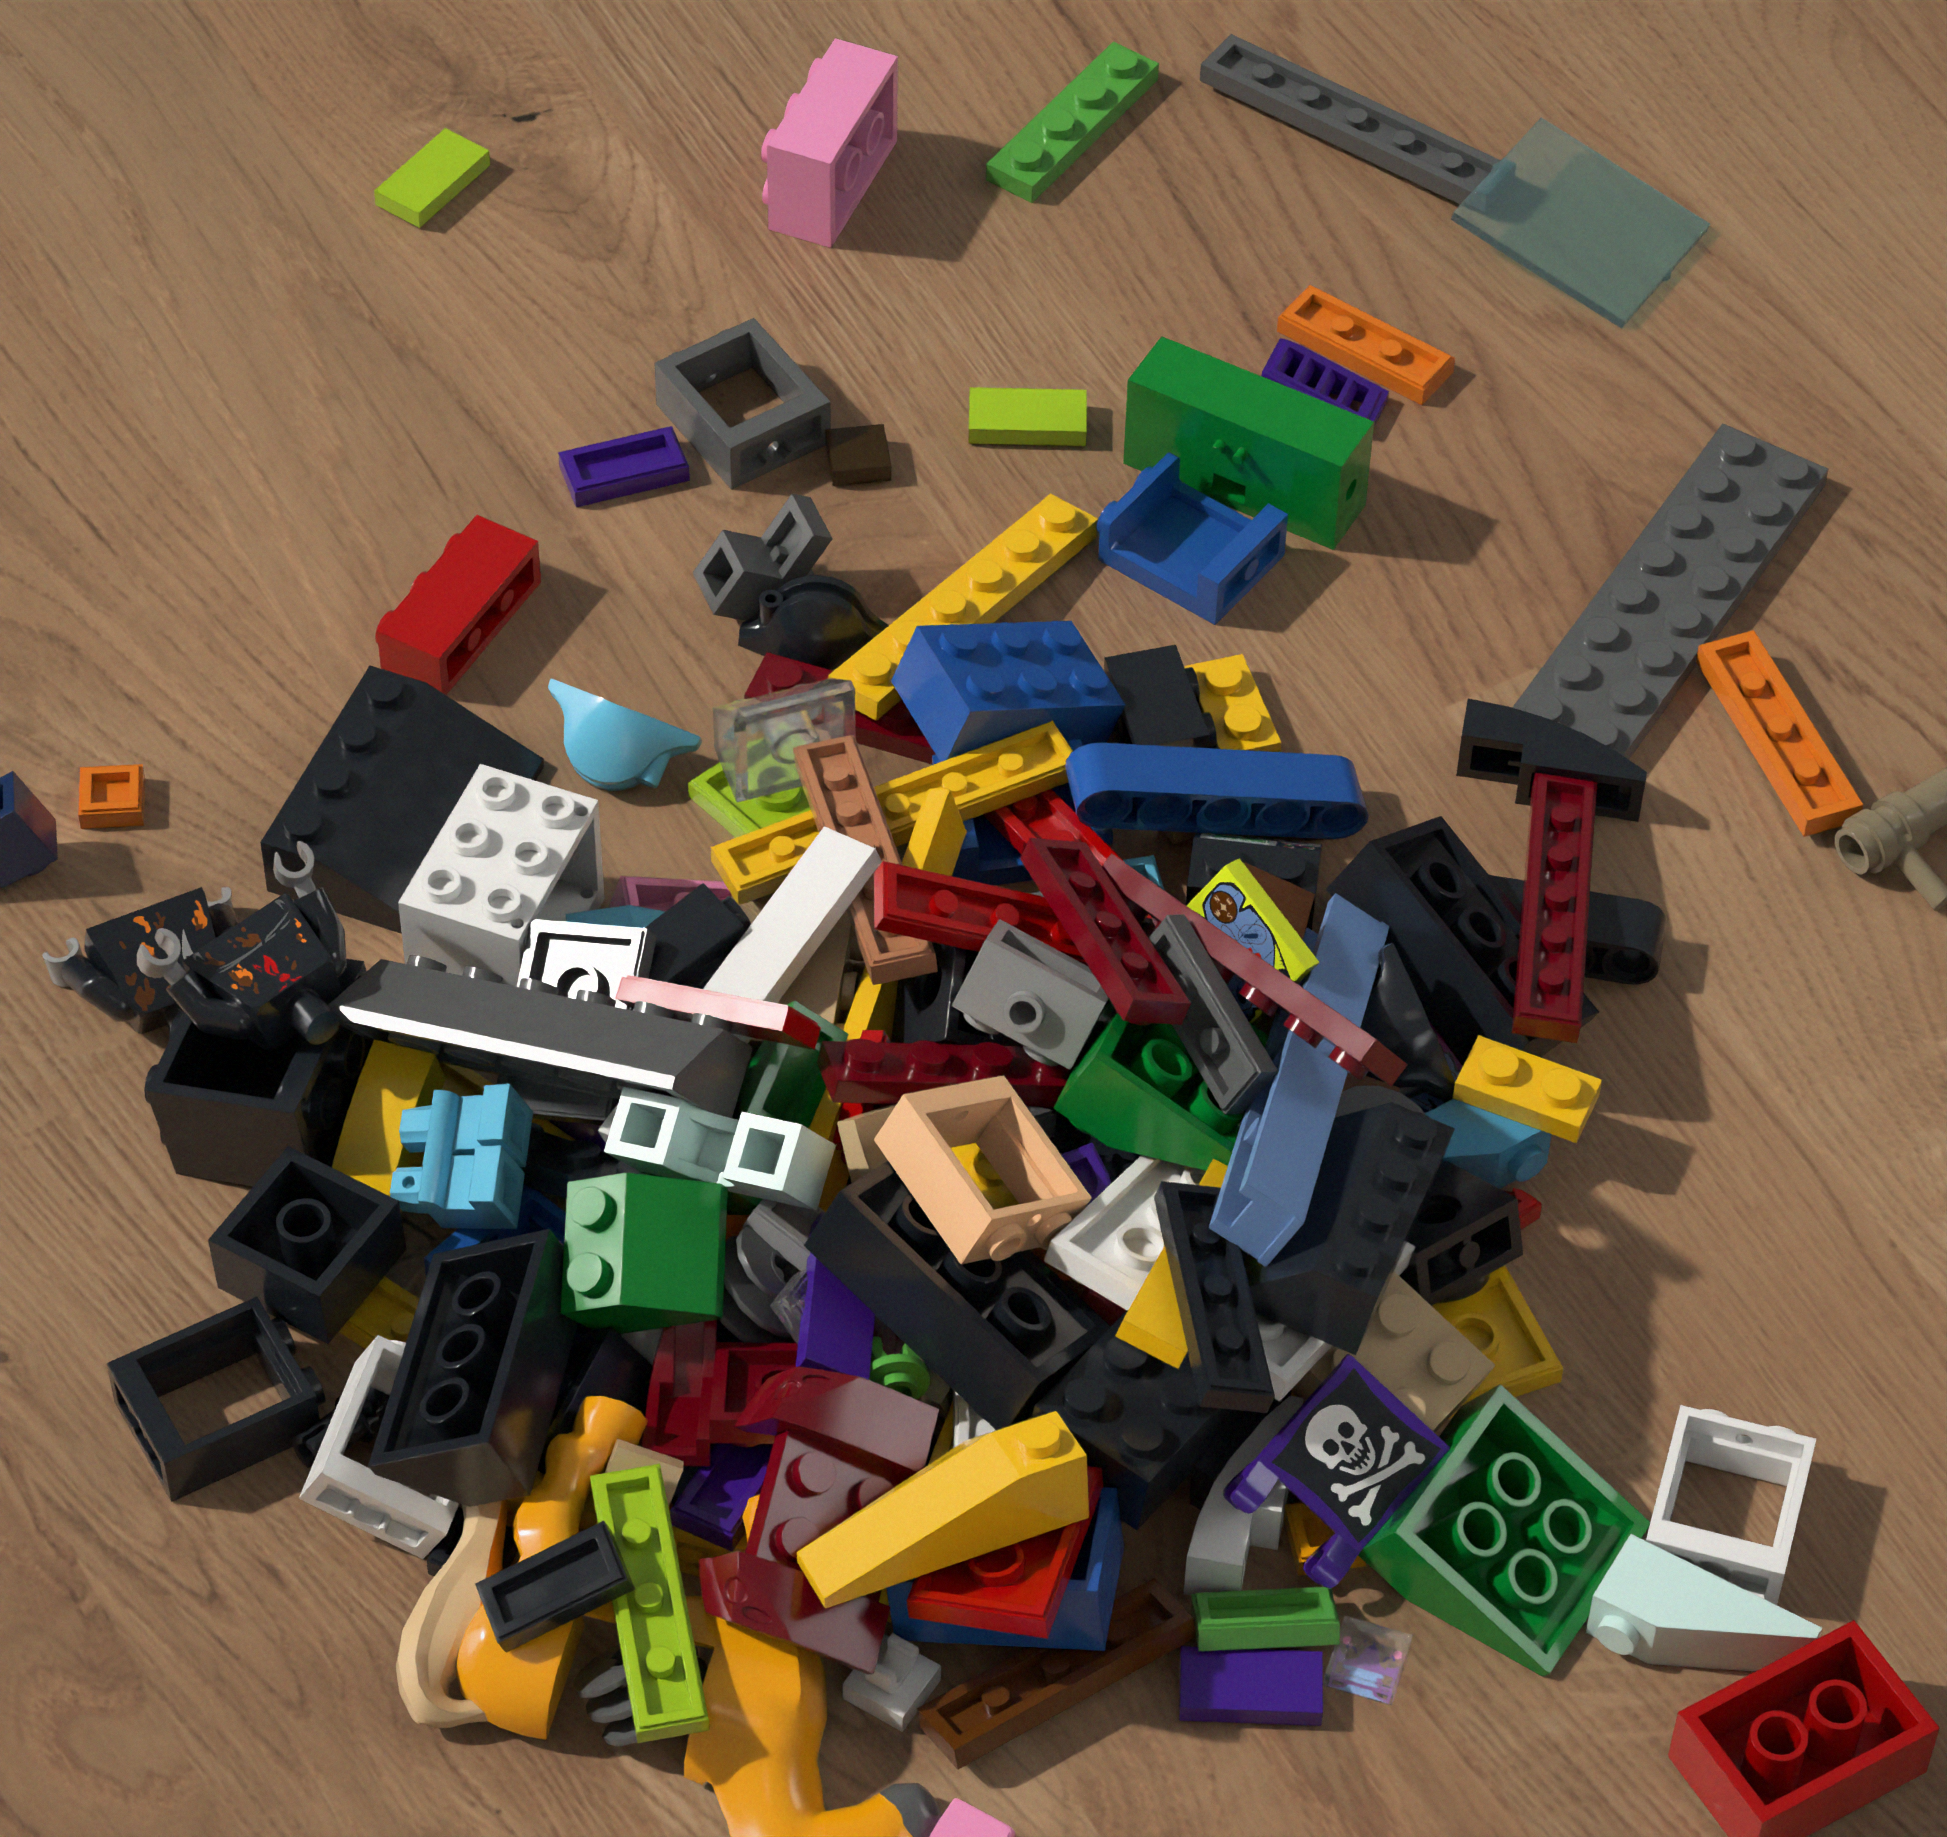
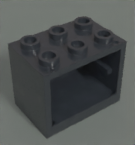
(236, 1107)

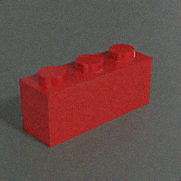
(459, 604)

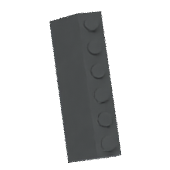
(546, 1036)

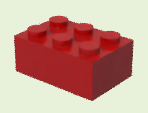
(1804, 1739)

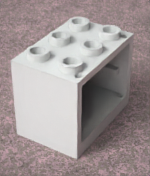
(499, 862)

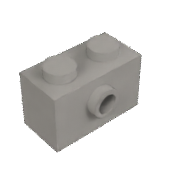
(1031, 996)

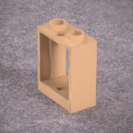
(996, 1119)

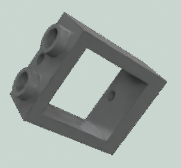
(743, 450)

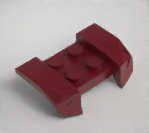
(706, 1384)
(831, 1456)

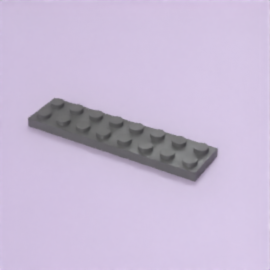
(1674, 590)

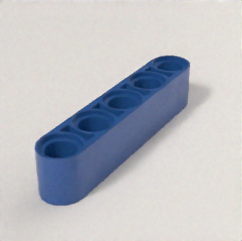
(1216, 791)

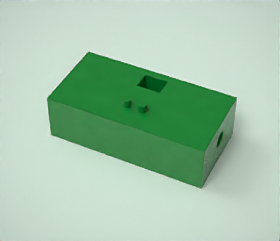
(1249, 440)

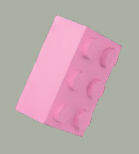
(831, 142)

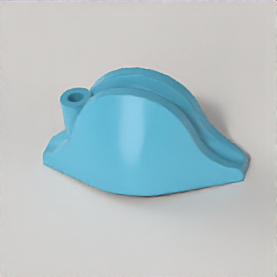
(615, 744)

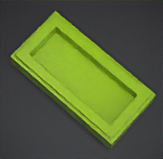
(432, 177)
(1027, 416)

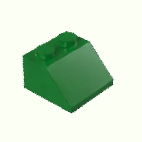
(643, 1252)

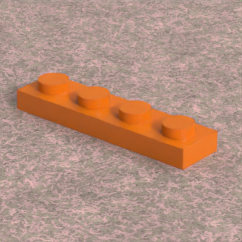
(1778, 732)

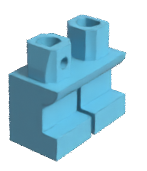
(469, 1158)

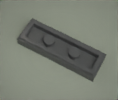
(1214, 1025)

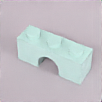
(746, 1155)

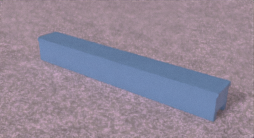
(1292, 1117)

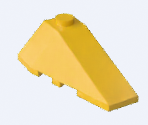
(955, 1509)

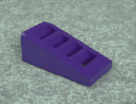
(1302, 369)

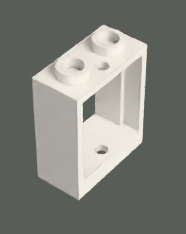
(1767, 1455)
(352, 1489)

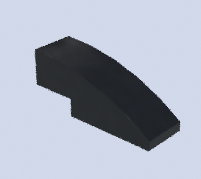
(1515, 744)

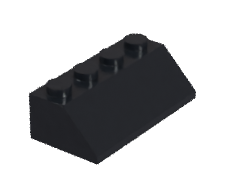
(1449, 930)
(1355, 1227)
(984, 1326)
(479, 1372)

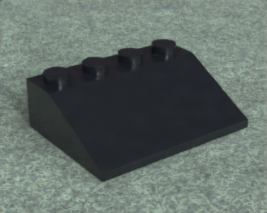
(384, 792)

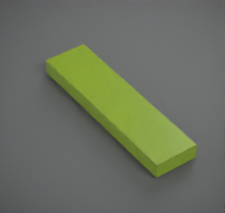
(654, 1617)

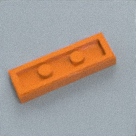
(1366, 344)

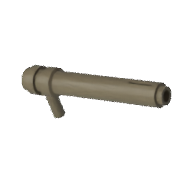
(1893, 833)

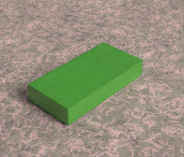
(1265, 1618)

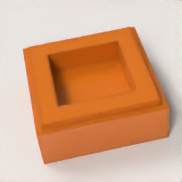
(111, 796)

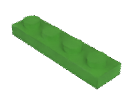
(1072, 122)

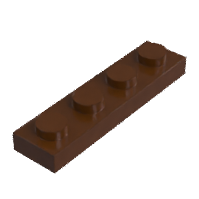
(1050, 1680)

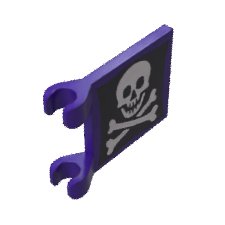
(1347, 1458)

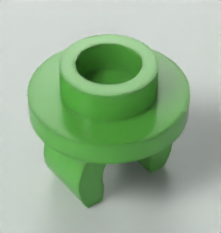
(900, 1371)

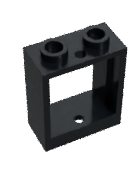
(196, 1353)

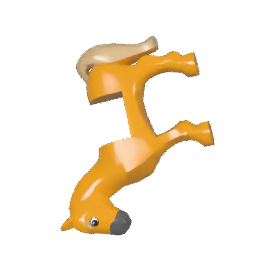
(758, 1692)

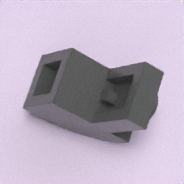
(746, 565)

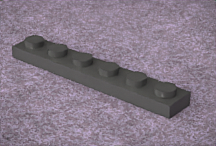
(1346, 119)

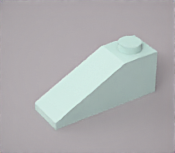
(1687, 1616)

